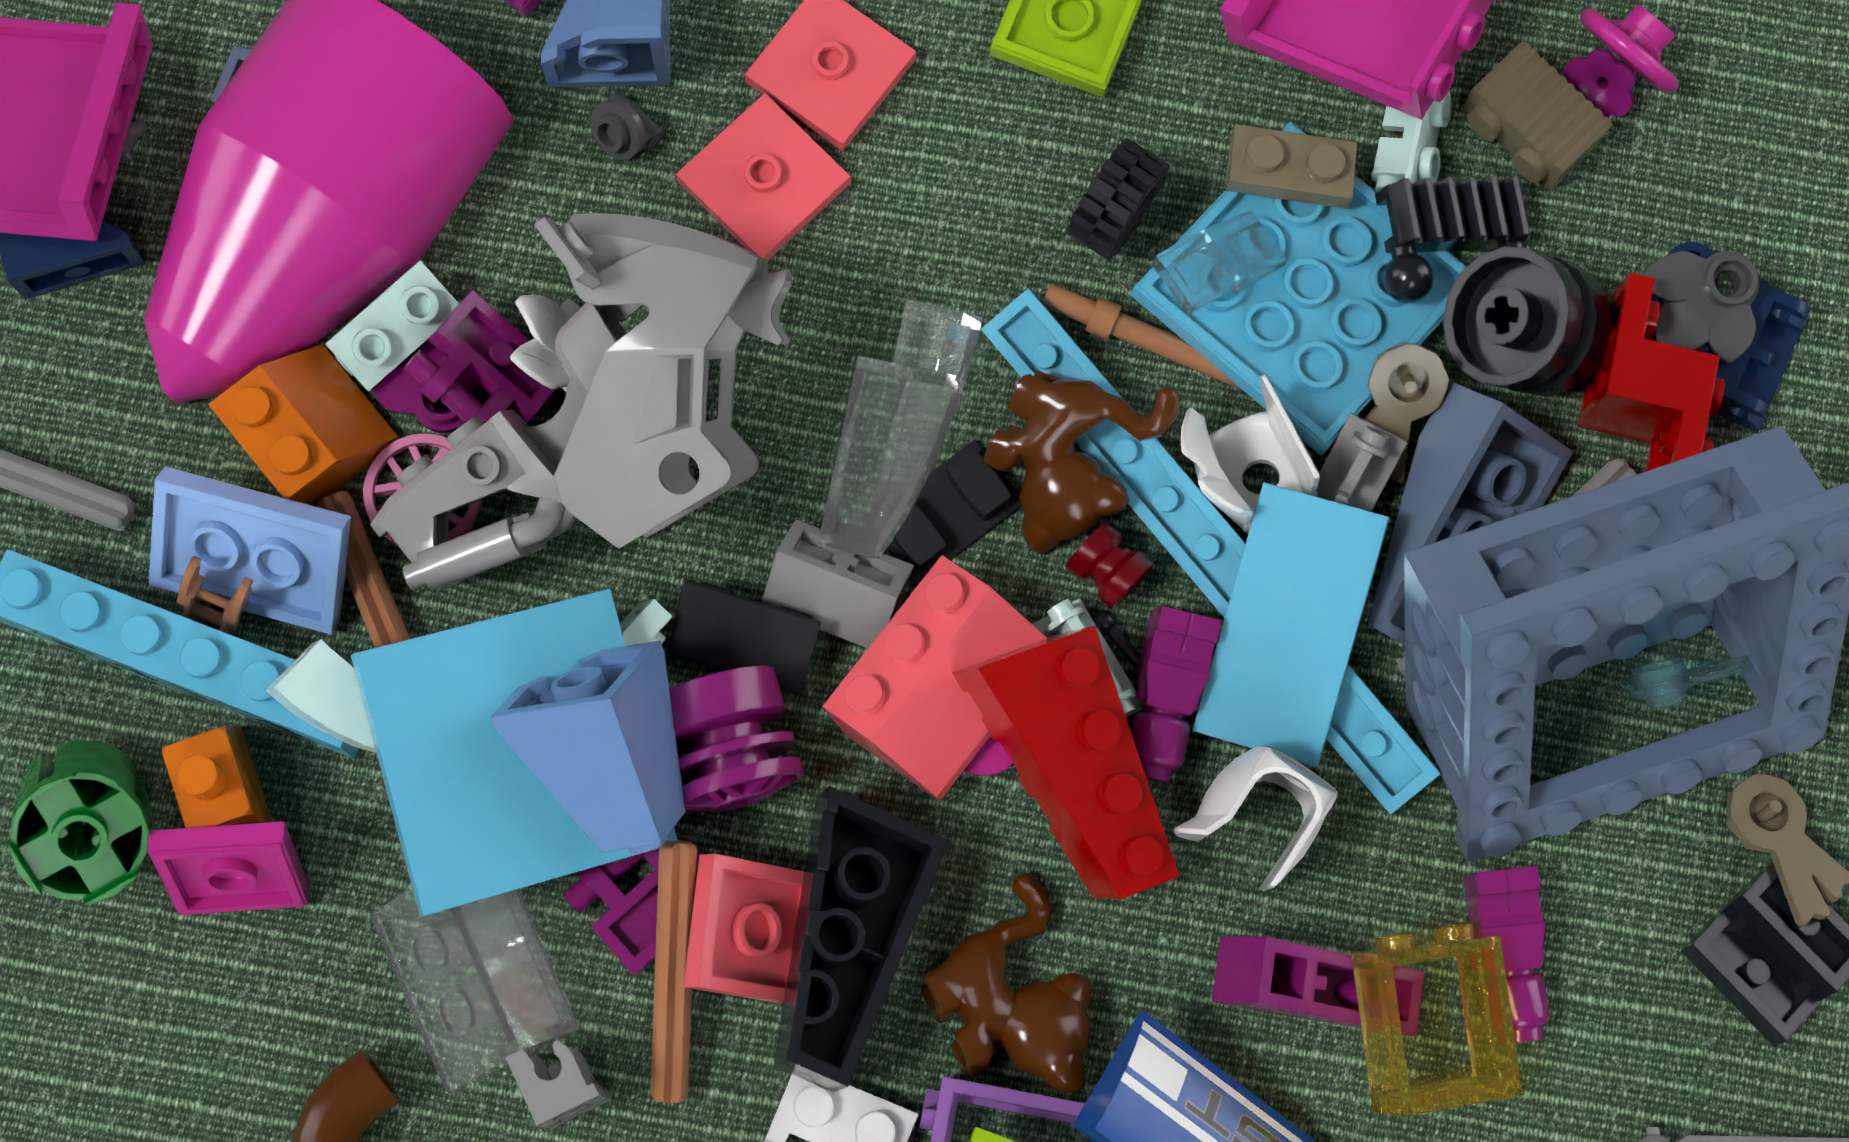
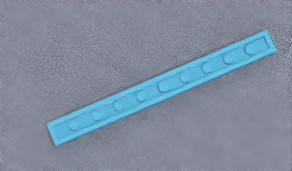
(1204, 543)

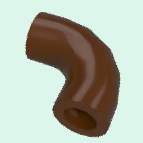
(346, 1102)

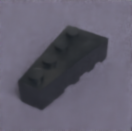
(852, 925)

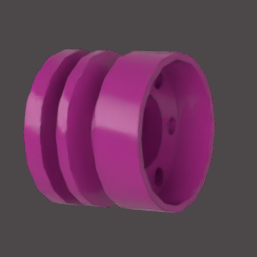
(726, 750)

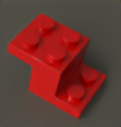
(1648, 386)

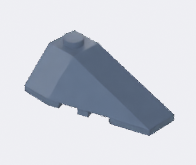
(1467, 471)

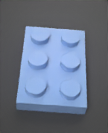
(281, 544)

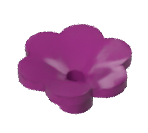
(1589, 75)

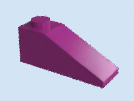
(1302, 982)

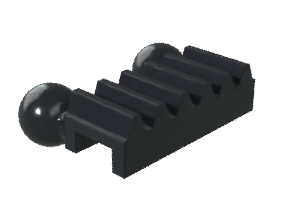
(1446, 219)

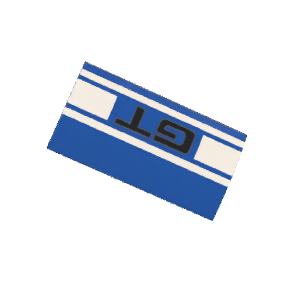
(1172, 1093)

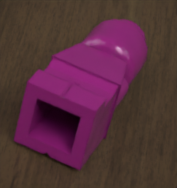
(1170, 686)
(1509, 906)

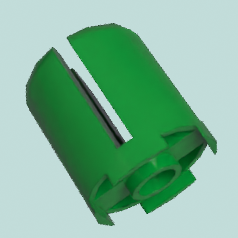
(54, 819)

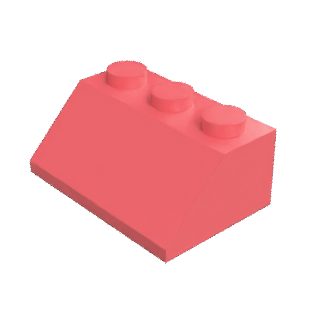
(903, 690)

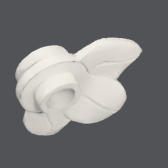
(539, 355)

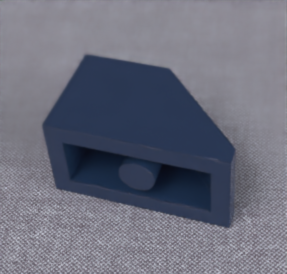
(49, 264)

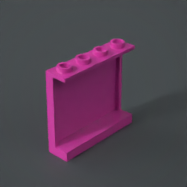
(1377, 48)
(66, 119)

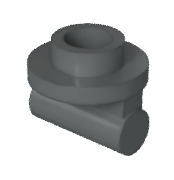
(623, 128)

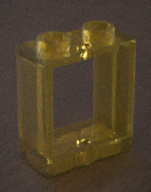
(1486, 1015)

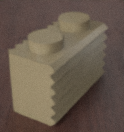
(1535, 116)

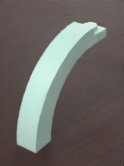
(326, 692)

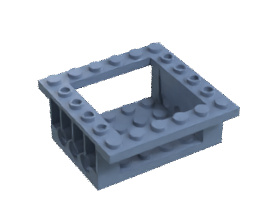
(1538, 597)

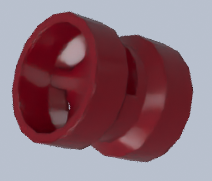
(1115, 569)

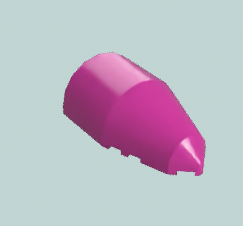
(313, 188)

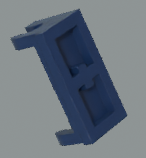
(1757, 372)

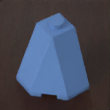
(609, 44)
(603, 745)

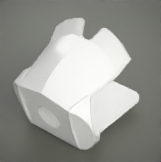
(1231, 450)
(1235, 783)

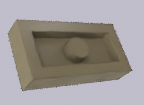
(1291, 166)

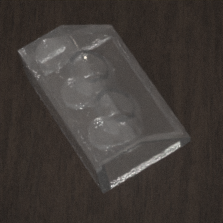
(475, 983)

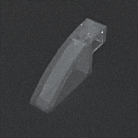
(897, 427)

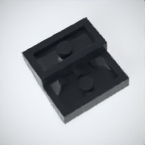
(1767, 961)

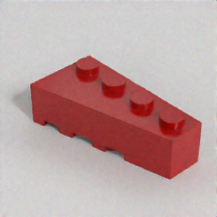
(1077, 757)

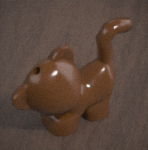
(1066, 487)
(1038, 1025)

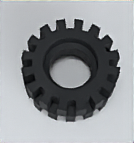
(1118, 199)

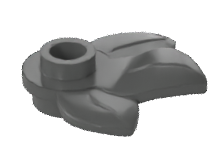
(1697, 310)

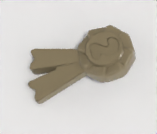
(1405, 386)
(1772, 819)

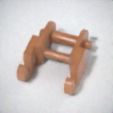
(191, 591)

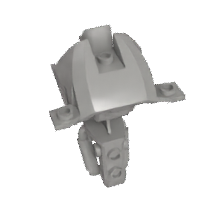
(629, 411)

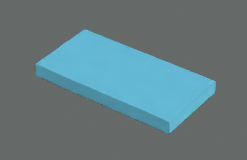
(1291, 623)

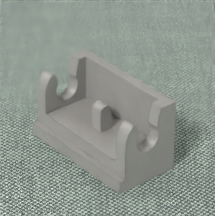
(839, 588)
(557, 1091)

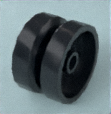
(1527, 321)

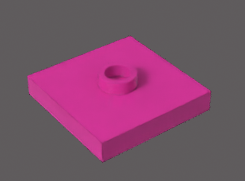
(229, 868)

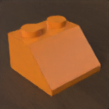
(304, 424)

